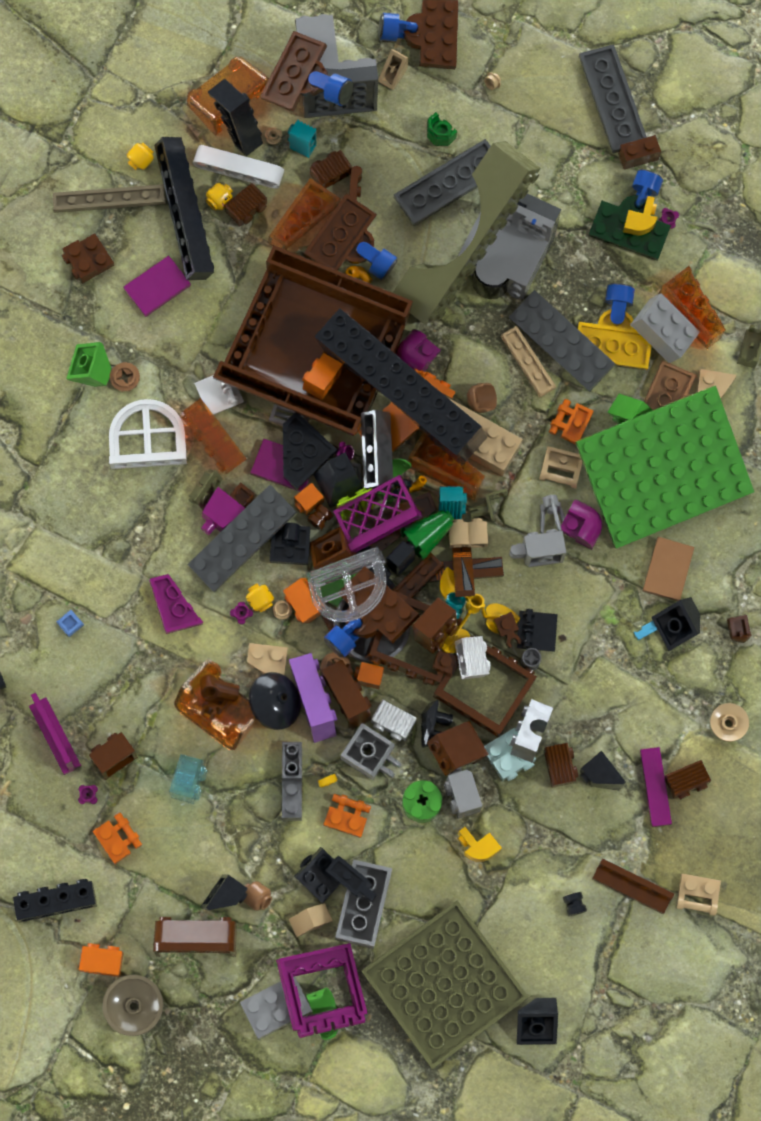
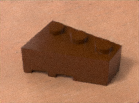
(347, 694)

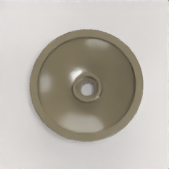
(119, 999)

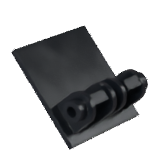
(537, 630)

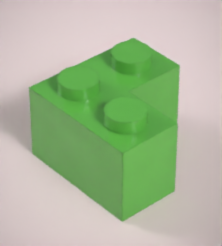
(626, 408)

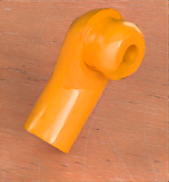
(359, 272)
(418, 484)

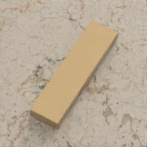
(528, 361)

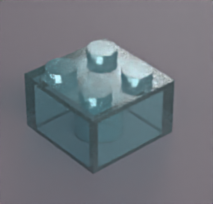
(187, 779)

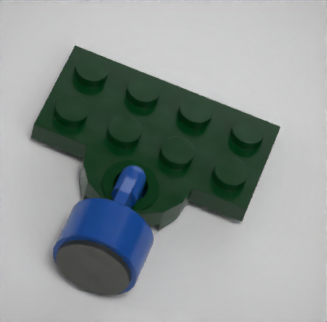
(611, 219)

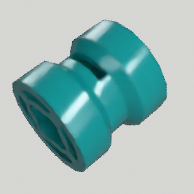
(456, 603)

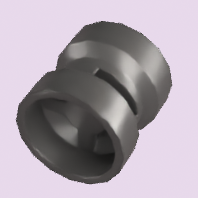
(533, 656)

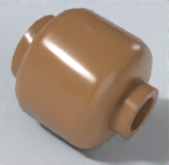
(257, 896)

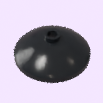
(267, 702)

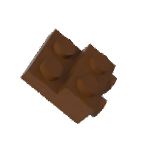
(87, 258)

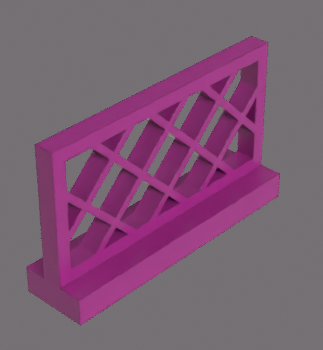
(380, 530)
(54, 734)

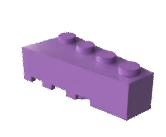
(313, 697)

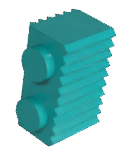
(302, 138)
(452, 500)

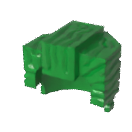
(439, 131)

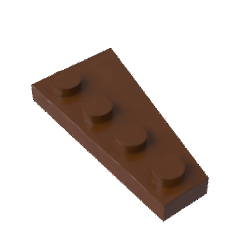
(423, 503)

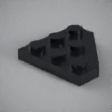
(303, 450)

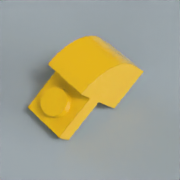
(641, 223)
(481, 850)

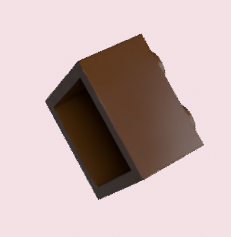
(435, 626)
(113, 755)

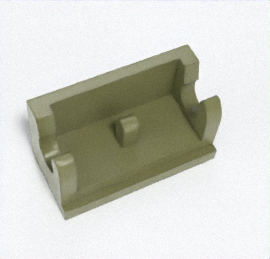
(750, 347)

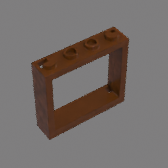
(397, 665)
(474, 715)

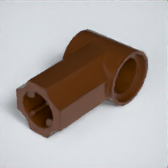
(213, 688)

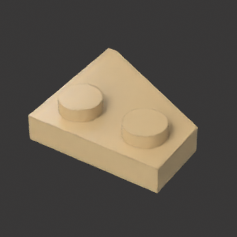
(712, 378)
(267, 658)

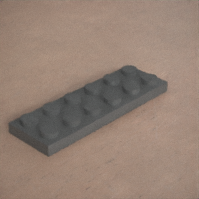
(612, 96)
(441, 185)
(562, 340)
(242, 538)

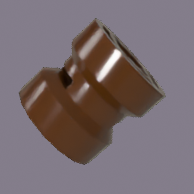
(320, 517)

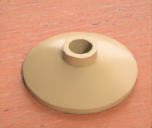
(734, 714)

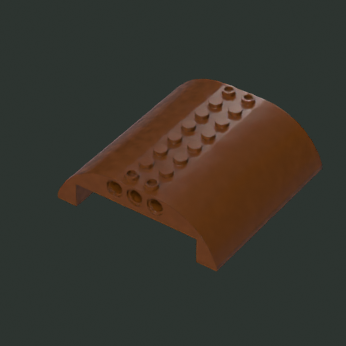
(280, 343)

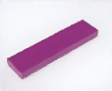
(655, 787)

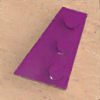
(172, 606)

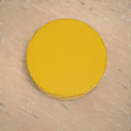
(327, 780)

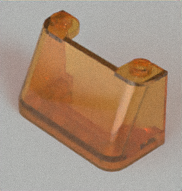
(241, 75)
(229, 726)

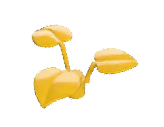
(473, 606)

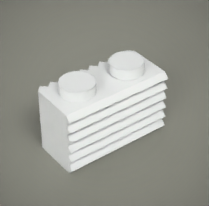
(472, 657)
(393, 721)

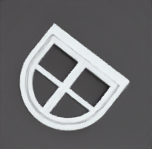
(148, 459)

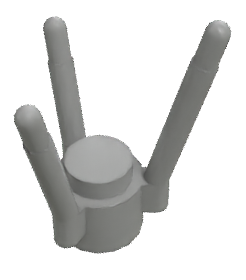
(552, 506)

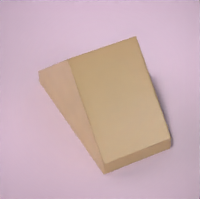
(393, 69)
(310, 919)

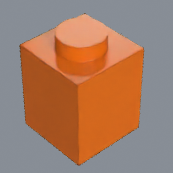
(308, 499)
(369, 675)

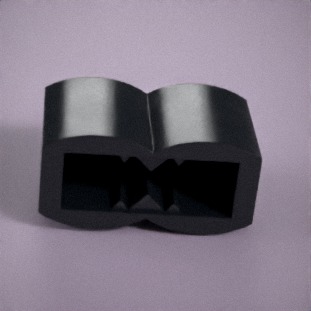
(401, 558)

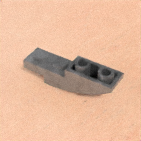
(291, 781)

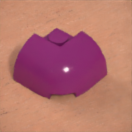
(417, 350)
(582, 524)

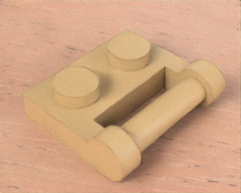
(562, 461)
(700, 888)

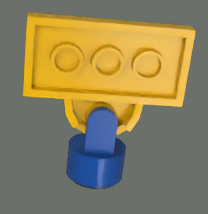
(615, 334)

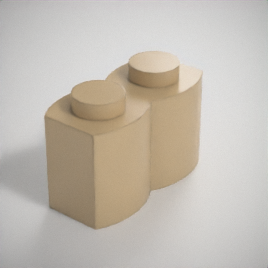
(468, 534)

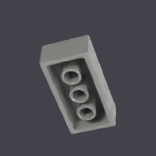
(361, 917)

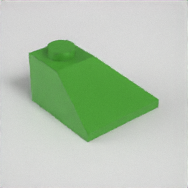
(90, 365)

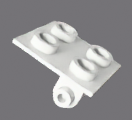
(218, 395)

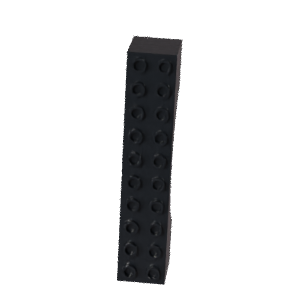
(403, 386)

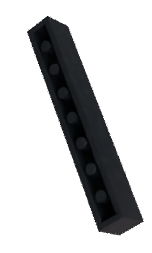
(184, 208)

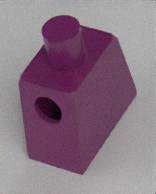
(220, 511)

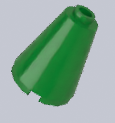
(428, 532)

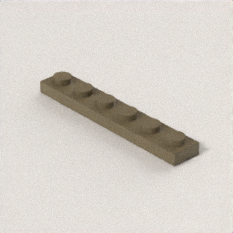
(108, 198)

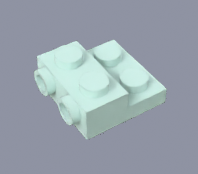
(501, 758)

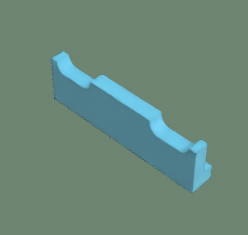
(646, 630)

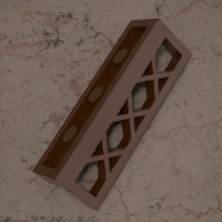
(633, 886)

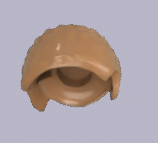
(482, 397)

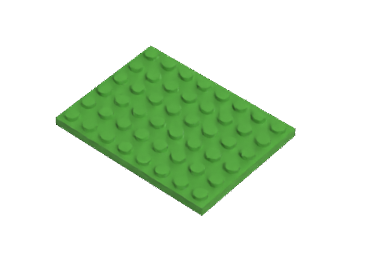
(664, 466)

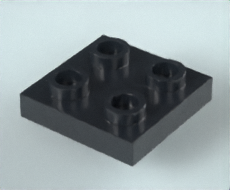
(291, 545)
(315, 878)

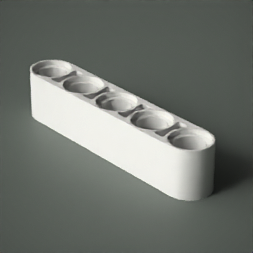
(238, 166)

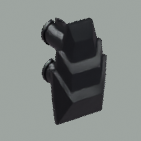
(429, 717)

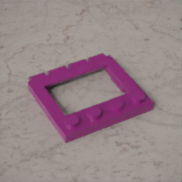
(314, 962)

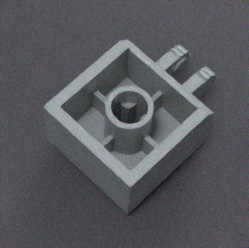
(540, 548)
(380, 753)
(463, 792)

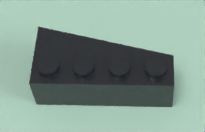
(237, 116)

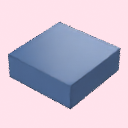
(70, 623)

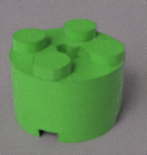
(426, 791)

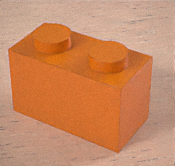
(322, 376)
(299, 597)
(100, 960)

